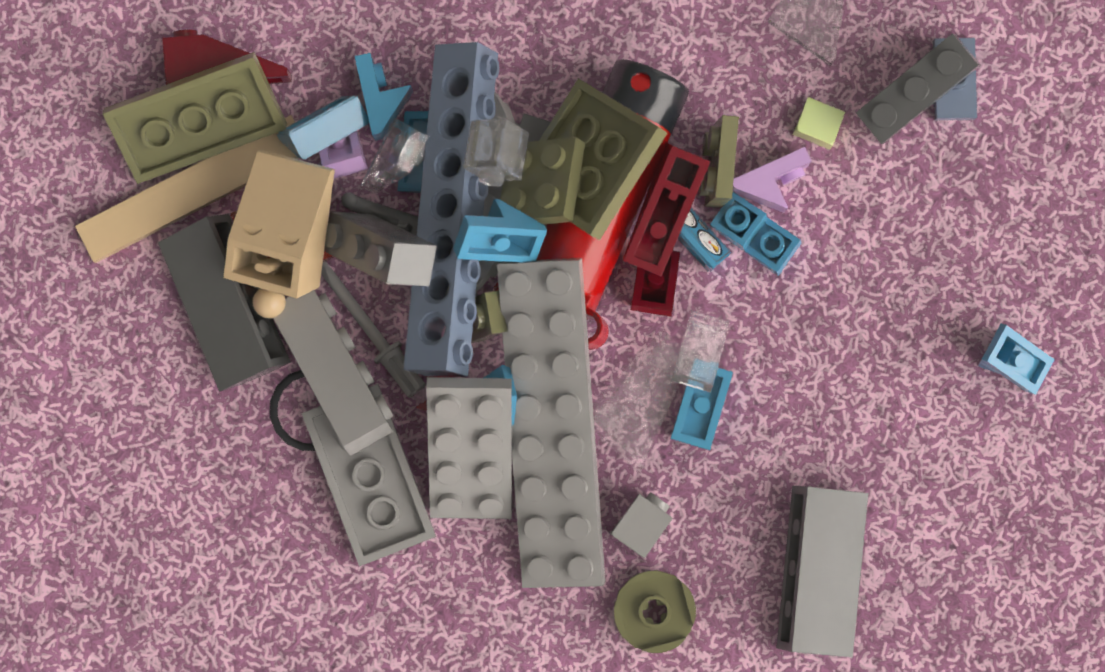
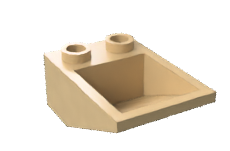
(281, 218)

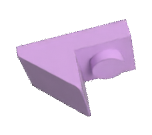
(344, 156)
(761, 182)

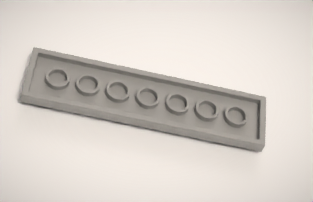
(552, 423)

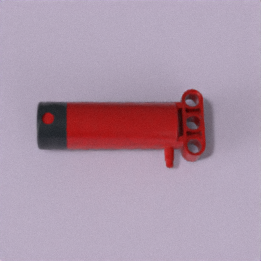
(660, 101)

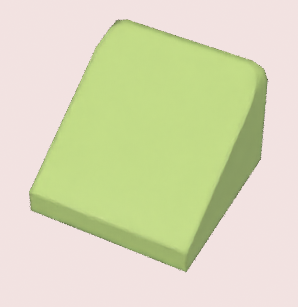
(819, 123)

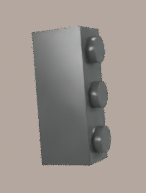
(918, 88)
(380, 248)

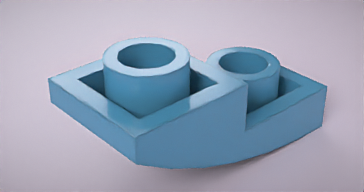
(756, 233)

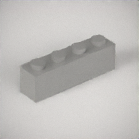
(332, 372)

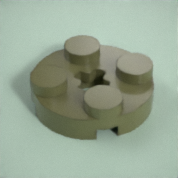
(674, 623)

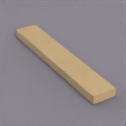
(174, 198)

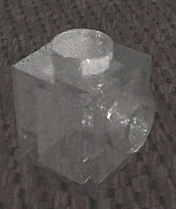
(496, 151)

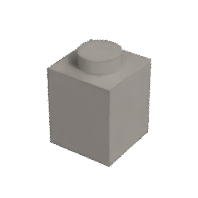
(642, 523)

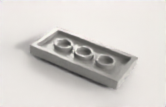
(470, 447)
(371, 490)

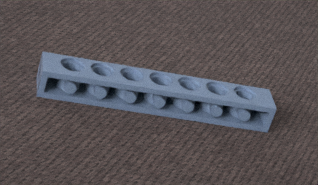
(441, 190)

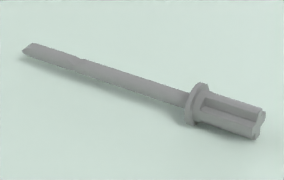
(390, 355)

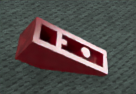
(193, 53)
(665, 209)

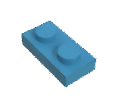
(701, 412)

